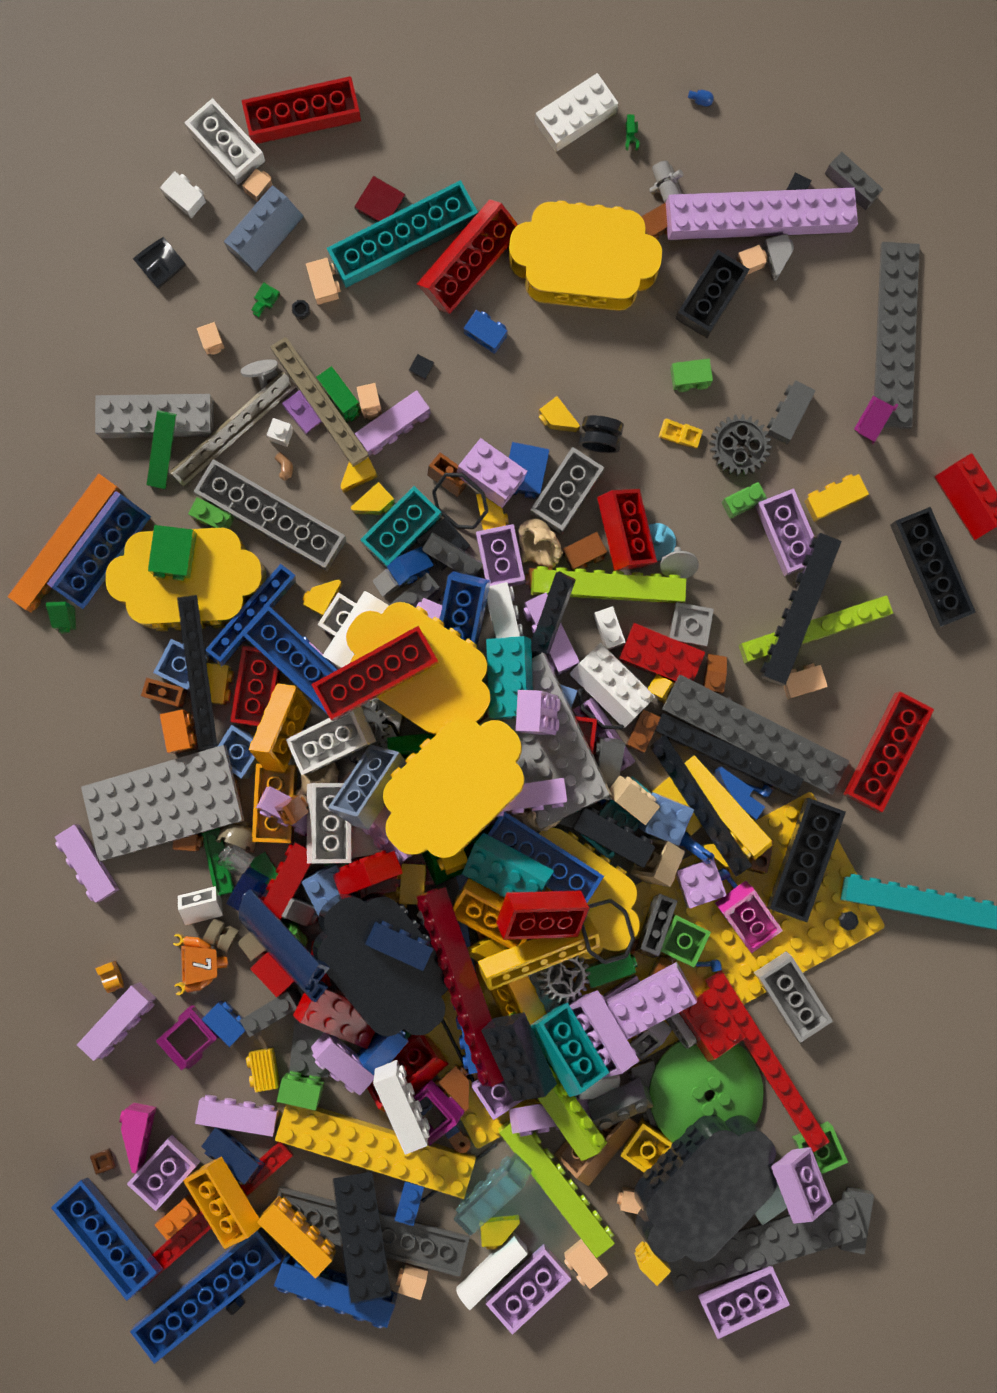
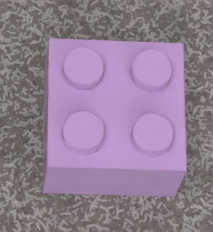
(700, 883)

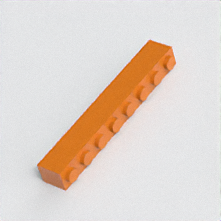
(34, 582)

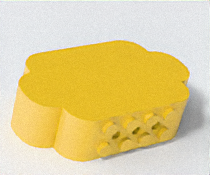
(584, 255)
(221, 577)
(440, 693)
(453, 787)
(615, 885)

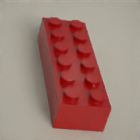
(301, 110)
(468, 257)
(375, 673)
(888, 752)

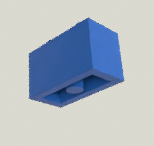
(485, 331)
(410, 566)
(224, 1022)
(409, 1203)

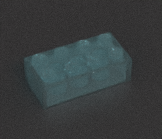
(492, 1193)

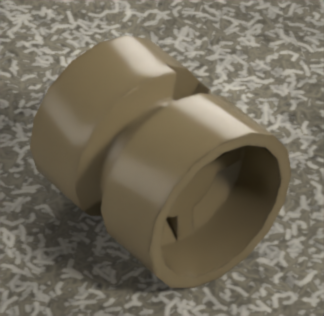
(221, 935)

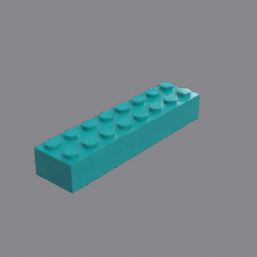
(402, 234)

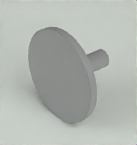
(262, 369)
(679, 563)

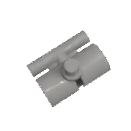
(666, 180)

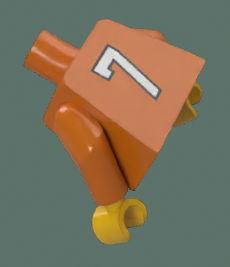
(198, 963)

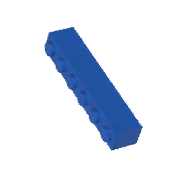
(268, 594)

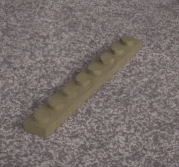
(319, 402)
(232, 429)

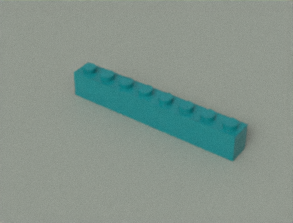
(918, 902)

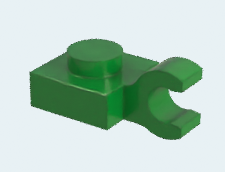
(631, 129)
(265, 297)

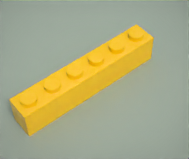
(739, 823)
(534, 956)

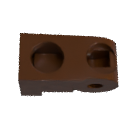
(762, 863)

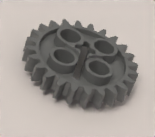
(753, 435)
(372, 716)

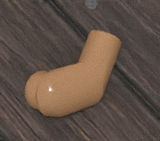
(286, 466)

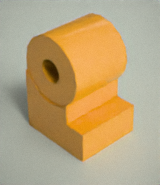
(110, 976)

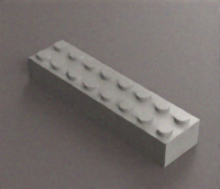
(270, 515)

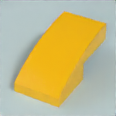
(680, 434)

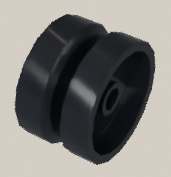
(601, 434)

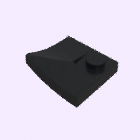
(159, 262)
(449, 533)

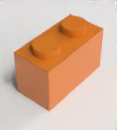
(177, 1217)

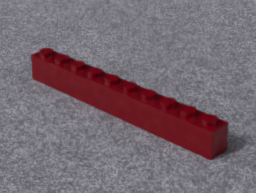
(460, 980)

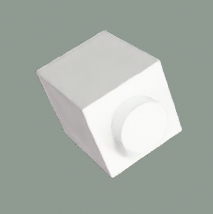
(280, 432)

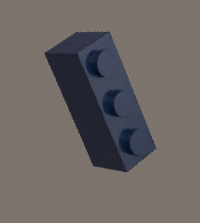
(399, 945)
(240, 1160)

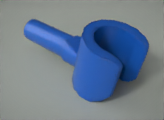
(765, 791)
(724, 874)
(714, 964)

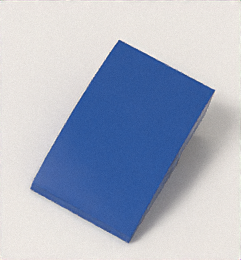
(740, 792)

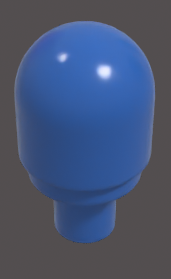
(701, 97)

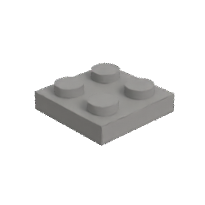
(691, 624)

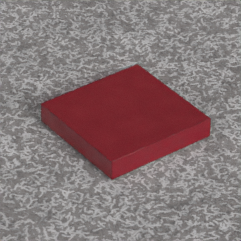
(379, 200)

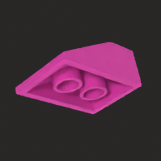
(748, 916)
(136, 1132)

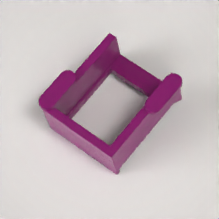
(874, 418)
(173, 1053)
(446, 1105)

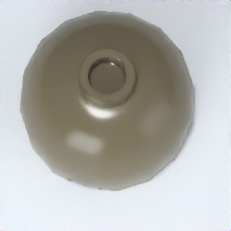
(237, 834)

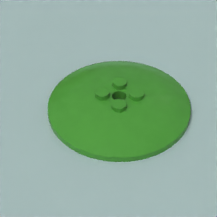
(685, 1076)

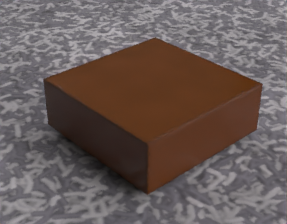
(102, 1161)

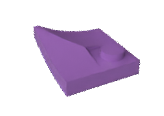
(301, 412)

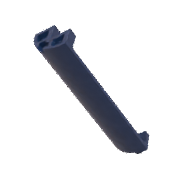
(282, 945)

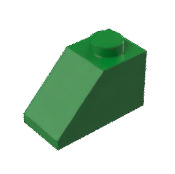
(61, 616)

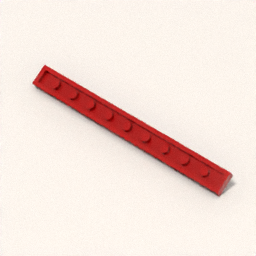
(769, 1064)
(198, 1225)

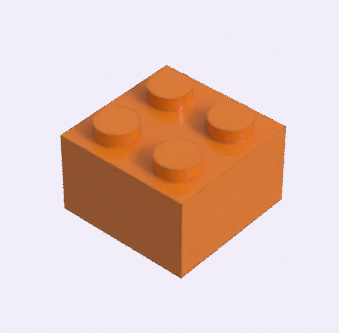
(178, 731)

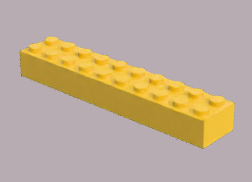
(375, 1149)

